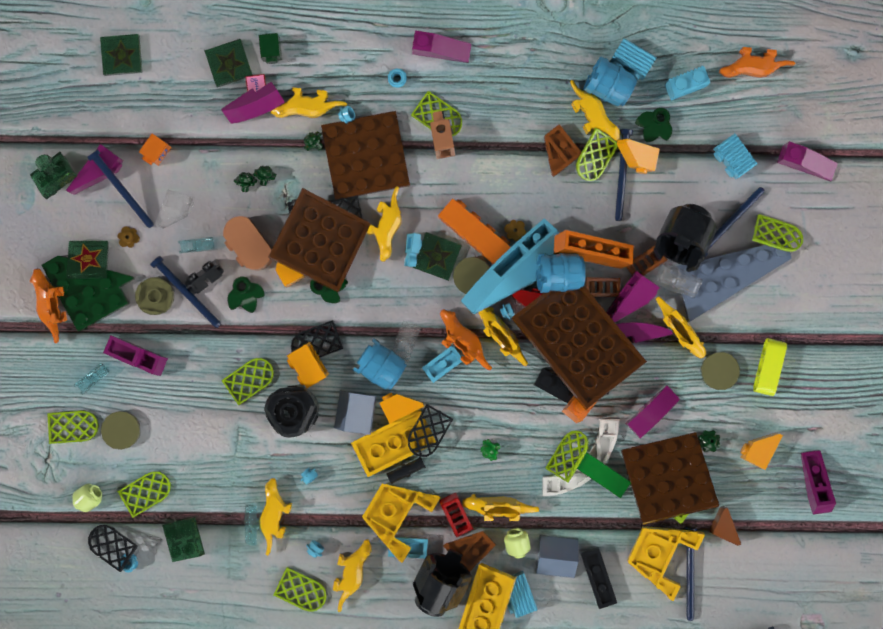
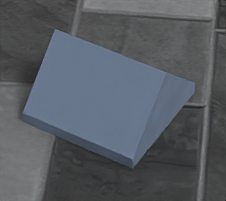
(355, 412)
(557, 556)

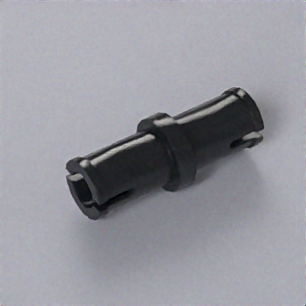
(405, 470)

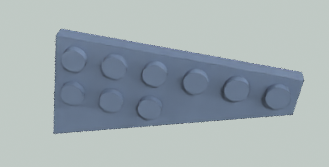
(730, 274)

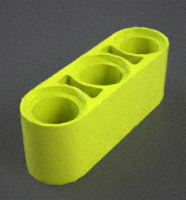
(770, 367)

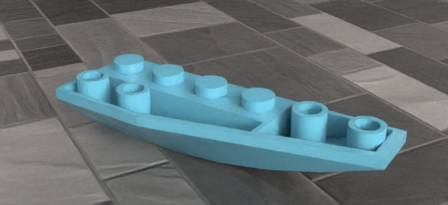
(513, 269)

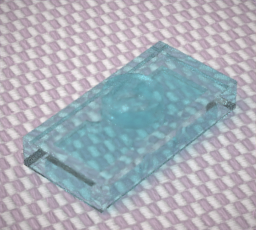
(251, 524)

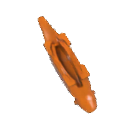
(754, 65)
(47, 303)
(463, 339)

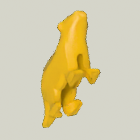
(306, 105)
(594, 113)
(387, 226)
(682, 329)
(502, 335)
(498, 507)
(272, 514)
(352, 572)

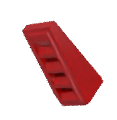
(448, 500)

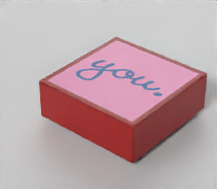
(255, 82)

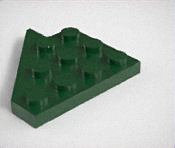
(87, 299)

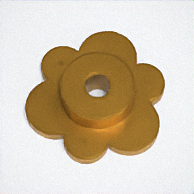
(519, 226)
(133, 237)

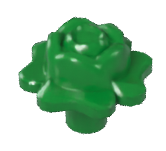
(490, 450)

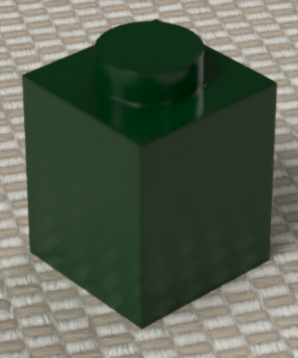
(270, 48)

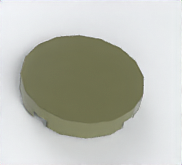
(468, 273)
(154, 296)
(720, 371)
(120, 430)

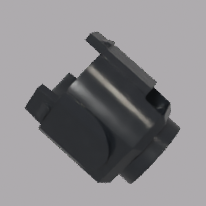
(686, 236)
(302, 412)
(441, 583)

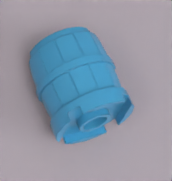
(610, 82)
(560, 272)
(380, 365)

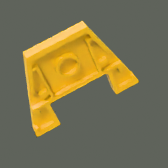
(388, 512)
(654, 551)

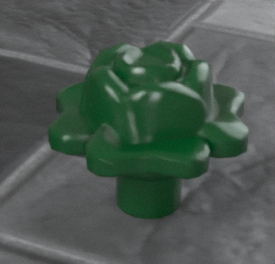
(312, 141)
(264, 174)
(245, 180)
(709, 441)

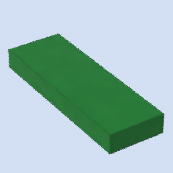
(603, 475)

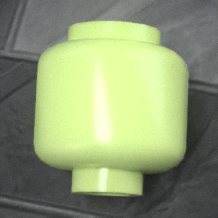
(87, 497)
(517, 543)

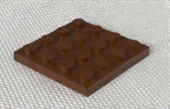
(365, 155)
(319, 240)
(669, 478)

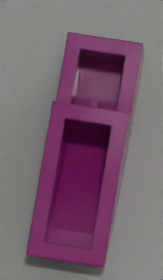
(253, 104)
(643, 331)
(135, 355)
(652, 412)

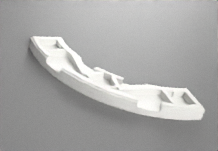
(601, 450)

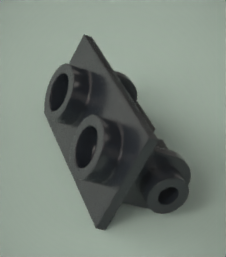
(197, 280)

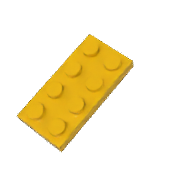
(390, 443)
(487, 599)

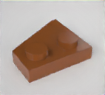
(560, 150)
(472, 547)

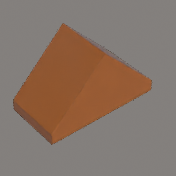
(724, 526)

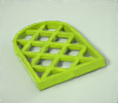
(432, 111)
(603, 165)
(782, 224)
(239, 402)
(50, 428)
(561, 447)
(126, 502)
(299, 605)

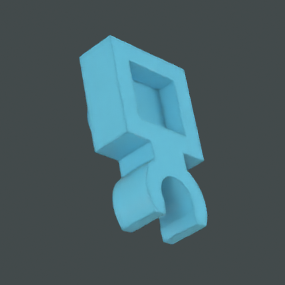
(413, 245)

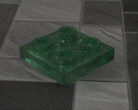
(52, 174)
(183, 539)

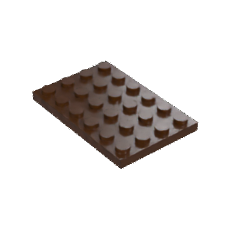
(579, 342)

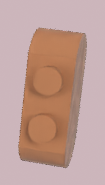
(247, 243)

